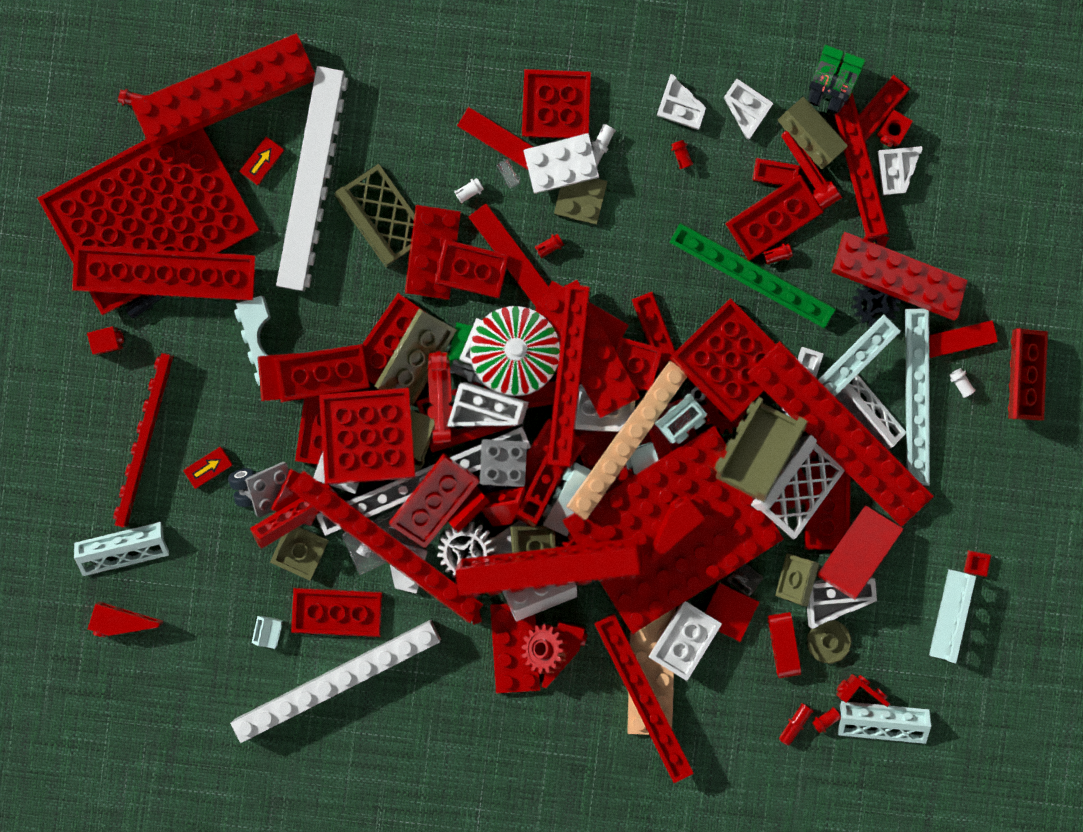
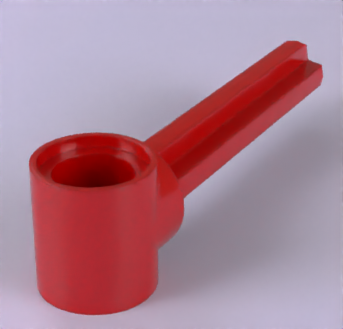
(824, 192)

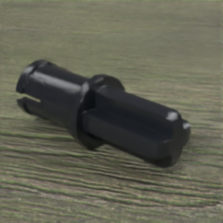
(142, 304)

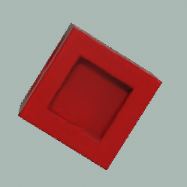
(901, 122)
(105, 340)

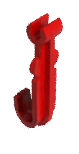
(440, 396)

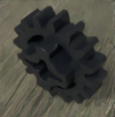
(867, 298)

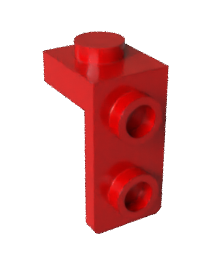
(849, 687)

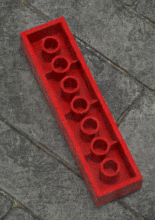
(223, 91)
(549, 567)

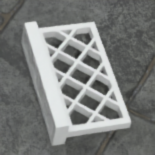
(798, 456)

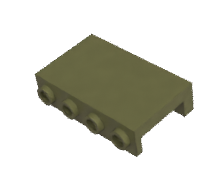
(759, 450)

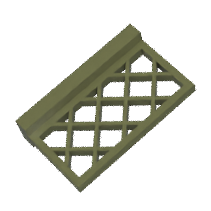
(363, 221)

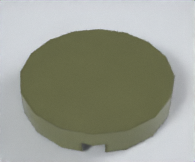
(829, 642)

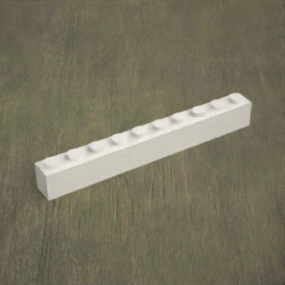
(311, 179)
(401, 489)
(335, 681)

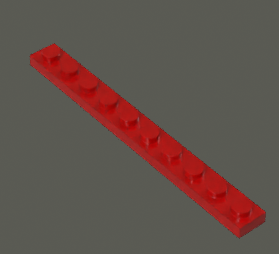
(384, 546)

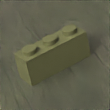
(812, 133)

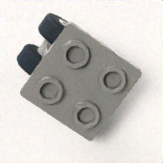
(502, 464)
(258, 488)

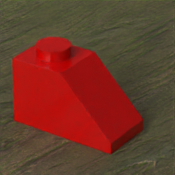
(503, 505)

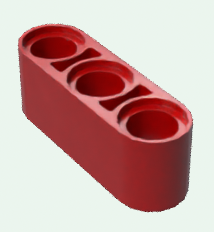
(784, 645)

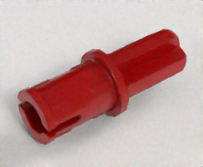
(795, 724)

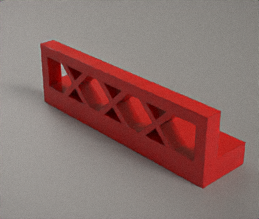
(284, 521)

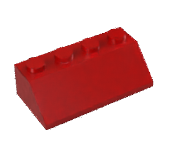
(1028, 374)

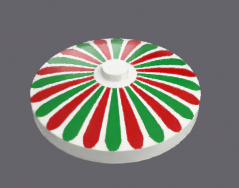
(514, 351)

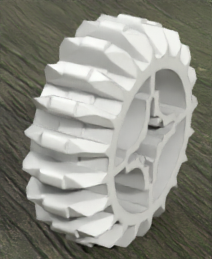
(460, 546)

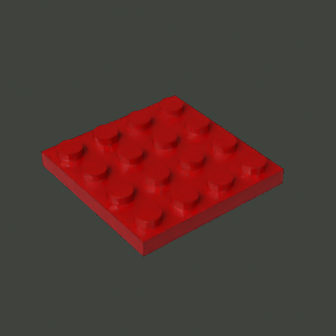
(721, 356)
(367, 436)

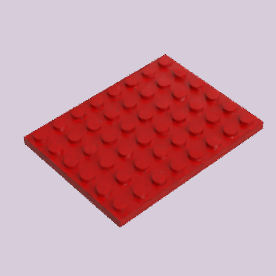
(151, 201)
(714, 548)

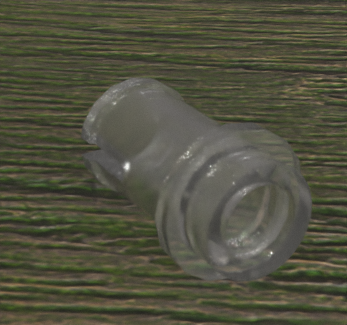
(508, 174)

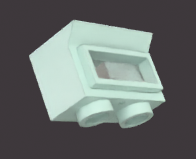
(681, 419)

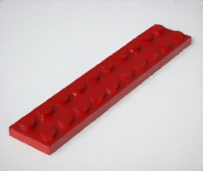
(840, 434)

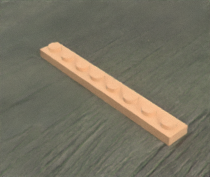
(627, 440)

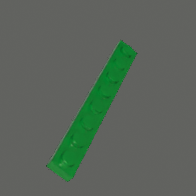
(752, 275)

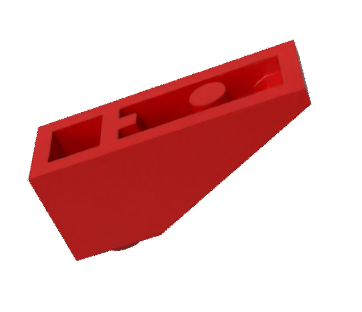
(539, 492)
(676, 524)
(115, 620)
(576, 637)

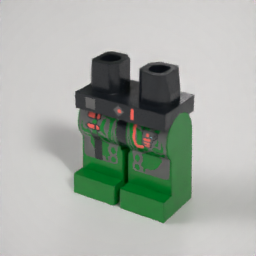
(833, 86)

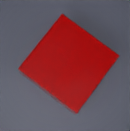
(977, 563)

